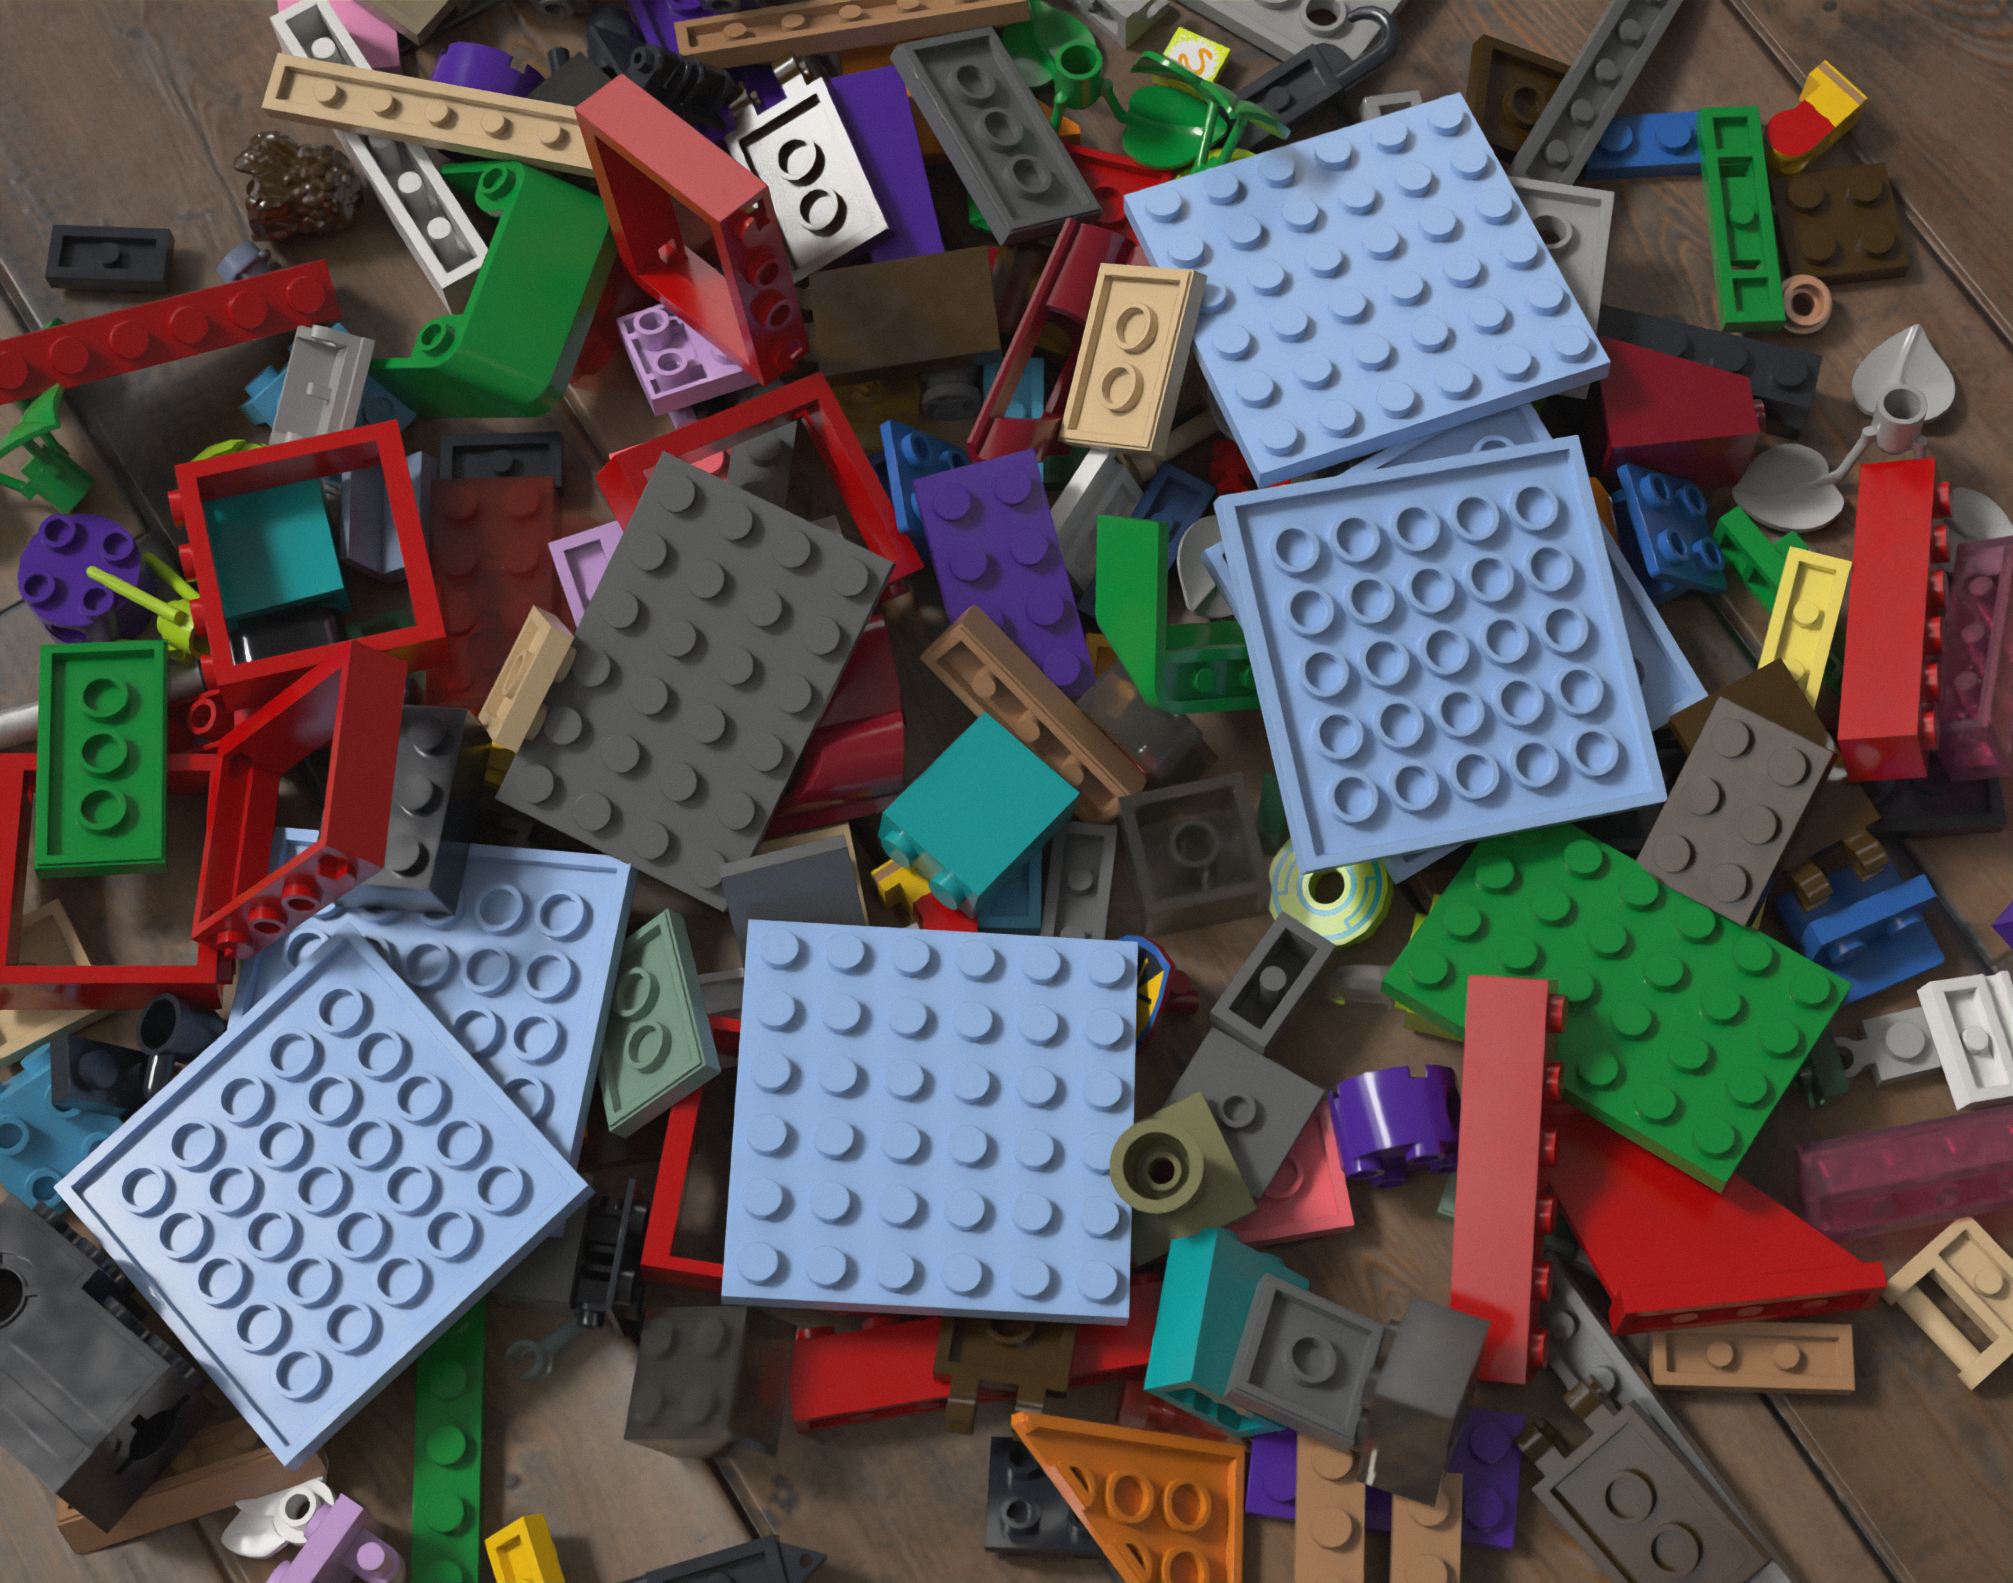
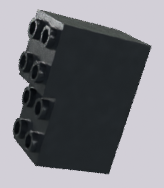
(83, 1384)

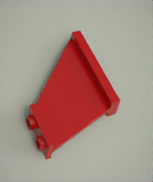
(1692, 1255)

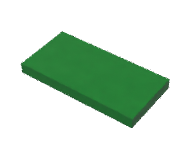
(102, 759)

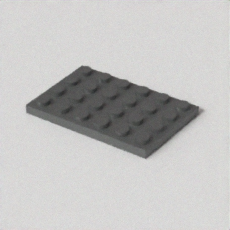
(696, 679)

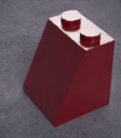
(1669, 418)

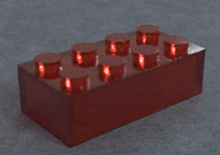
(488, 573)

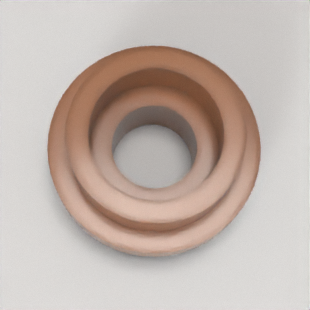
(1818, 298)

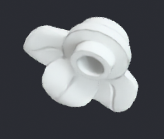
(270, 1521)

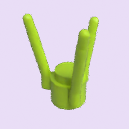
(173, 618)

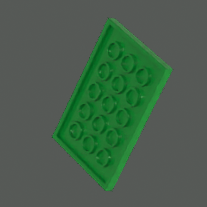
(1674, 1011)

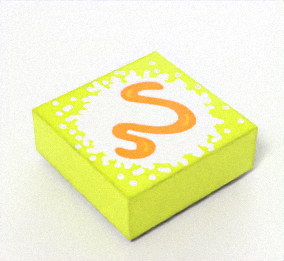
(1198, 54)

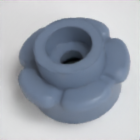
(244, 262)

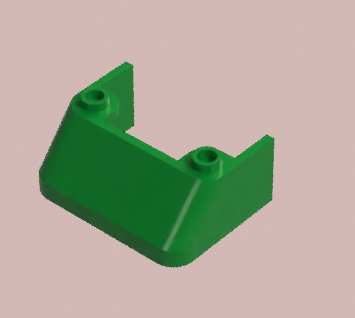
(527, 306)
(1171, 665)

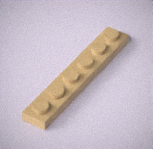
(426, 113)

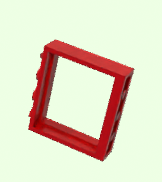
(639, 159)
(817, 407)
(282, 464)
(359, 704)
(90, 986)
(672, 1184)

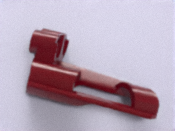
(1065, 297)
(857, 747)

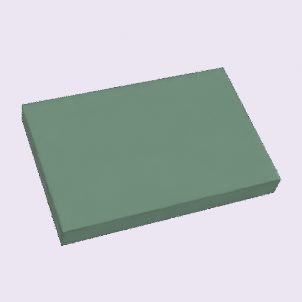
(656, 1028)

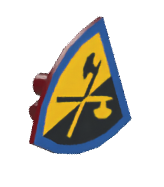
(1158, 989)

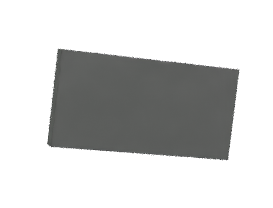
(995, 134)

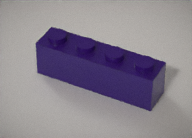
(887, 136)

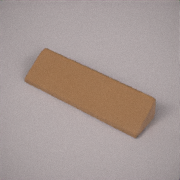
(999, 679)
(205, 1477)

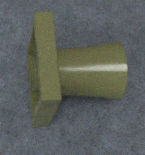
(1205, 1184)

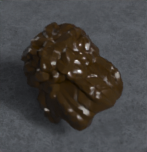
(297, 187)

